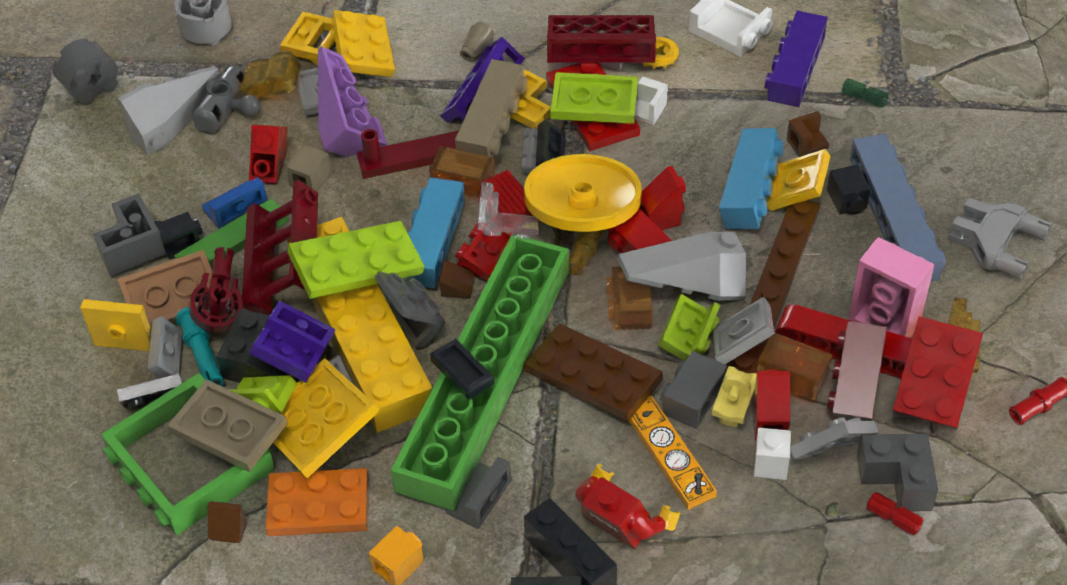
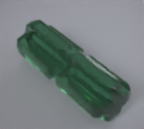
(871, 95)

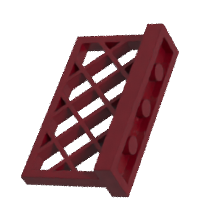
(605, 47)

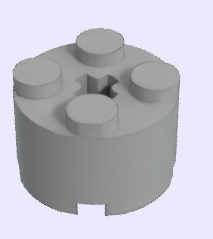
(203, 20)

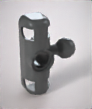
(222, 98)

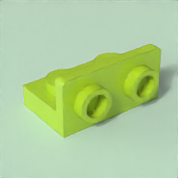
(267, 391)

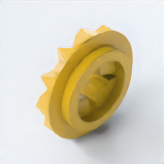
(669, 52)

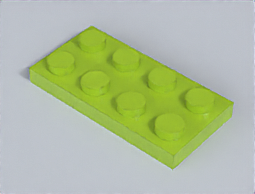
(354, 258)

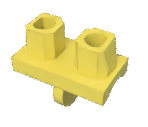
(734, 397)

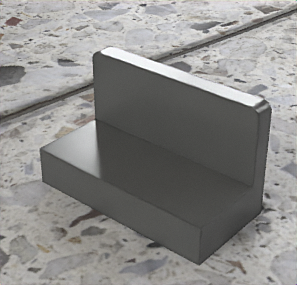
(482, 492)

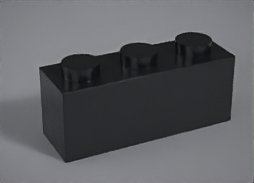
(568, 545)

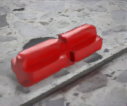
(902, 516)

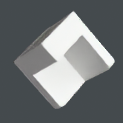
(651, 100)

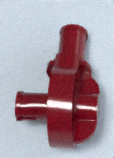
(216, 297)

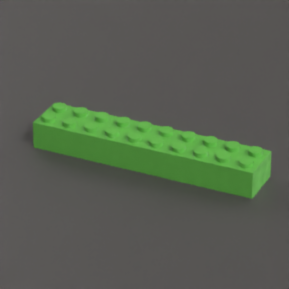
(500, 335)

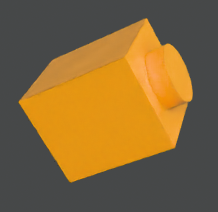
(396, 556)

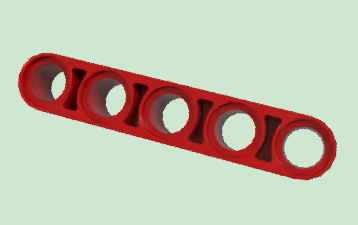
(823, 331)

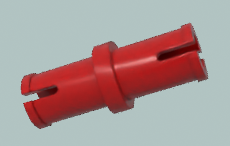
(1039, 401)

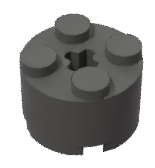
(85, 70)

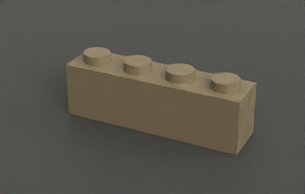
(492, 108)

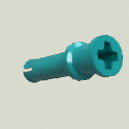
(198, 340)

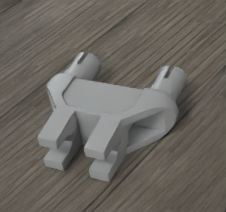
(990, 228)

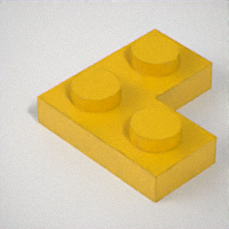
(531, 110)

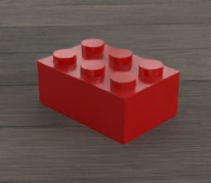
(937, 372)

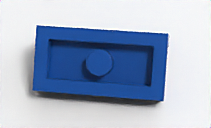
(235, 202)

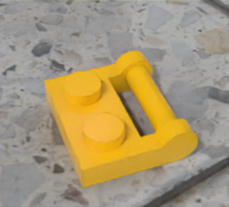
(306, 33)

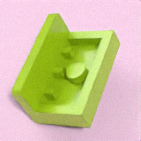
(688, 328)

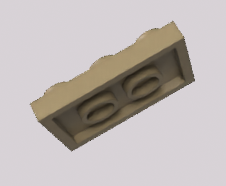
(227, 425)

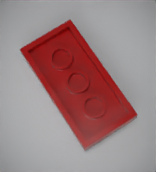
(593, 133)

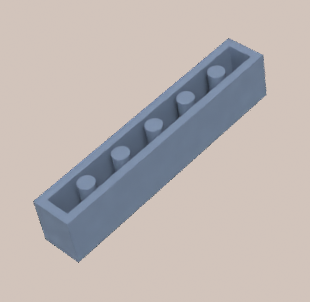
(894, 200)

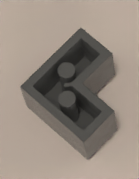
(132, 239)
(903, 462)

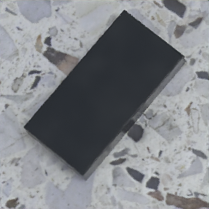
(462, 368)

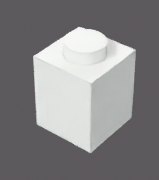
(772, 453)

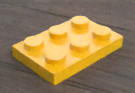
(363, 43)

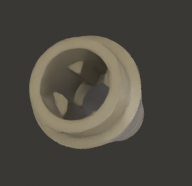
(477, 40)

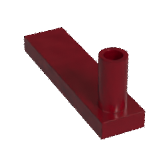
(401, 156)

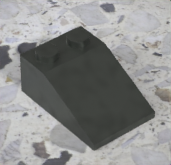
(234, 354)

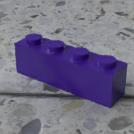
(796, 58)

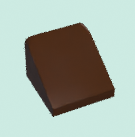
(456, 281)
(226, 522)

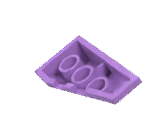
(341, 107)

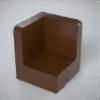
(805, 134)

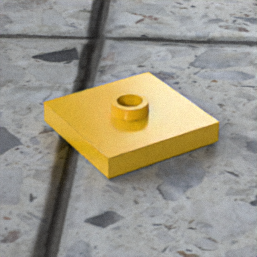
(799, 180)
(117, 324)

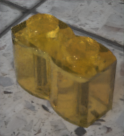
(271, 76)

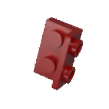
(482, 252)

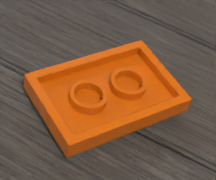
(317, 504)

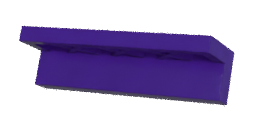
(469, 87)

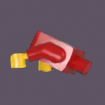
(619, 511)

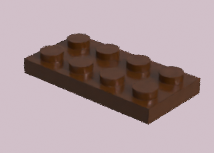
(593, 372)

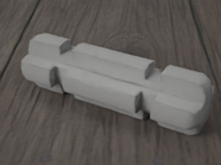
(529, 150)

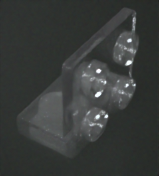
(494, 223)

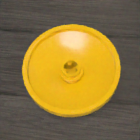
(582, 192)

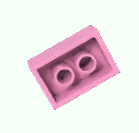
(890, 288)

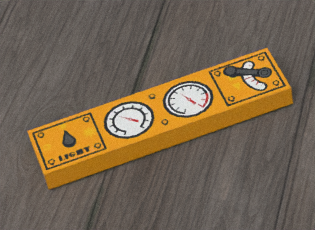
(672, 455)

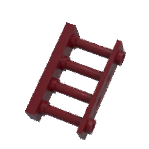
(261, 242)

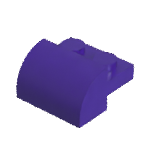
(292, 341)

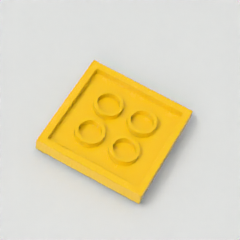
(322, 417)

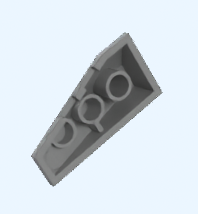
(162, 111)
(699, 263)

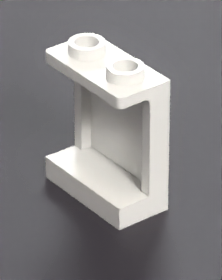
(729, 24)

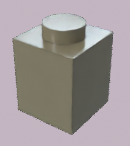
(310, 167)

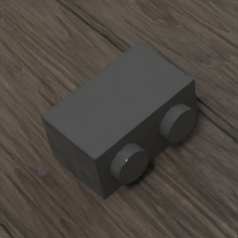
(693, 389)

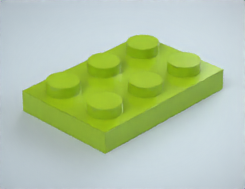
(594, 97)

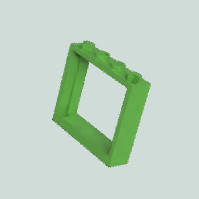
(196, 505)

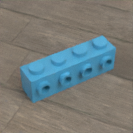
(751, 178)
(435, 226)

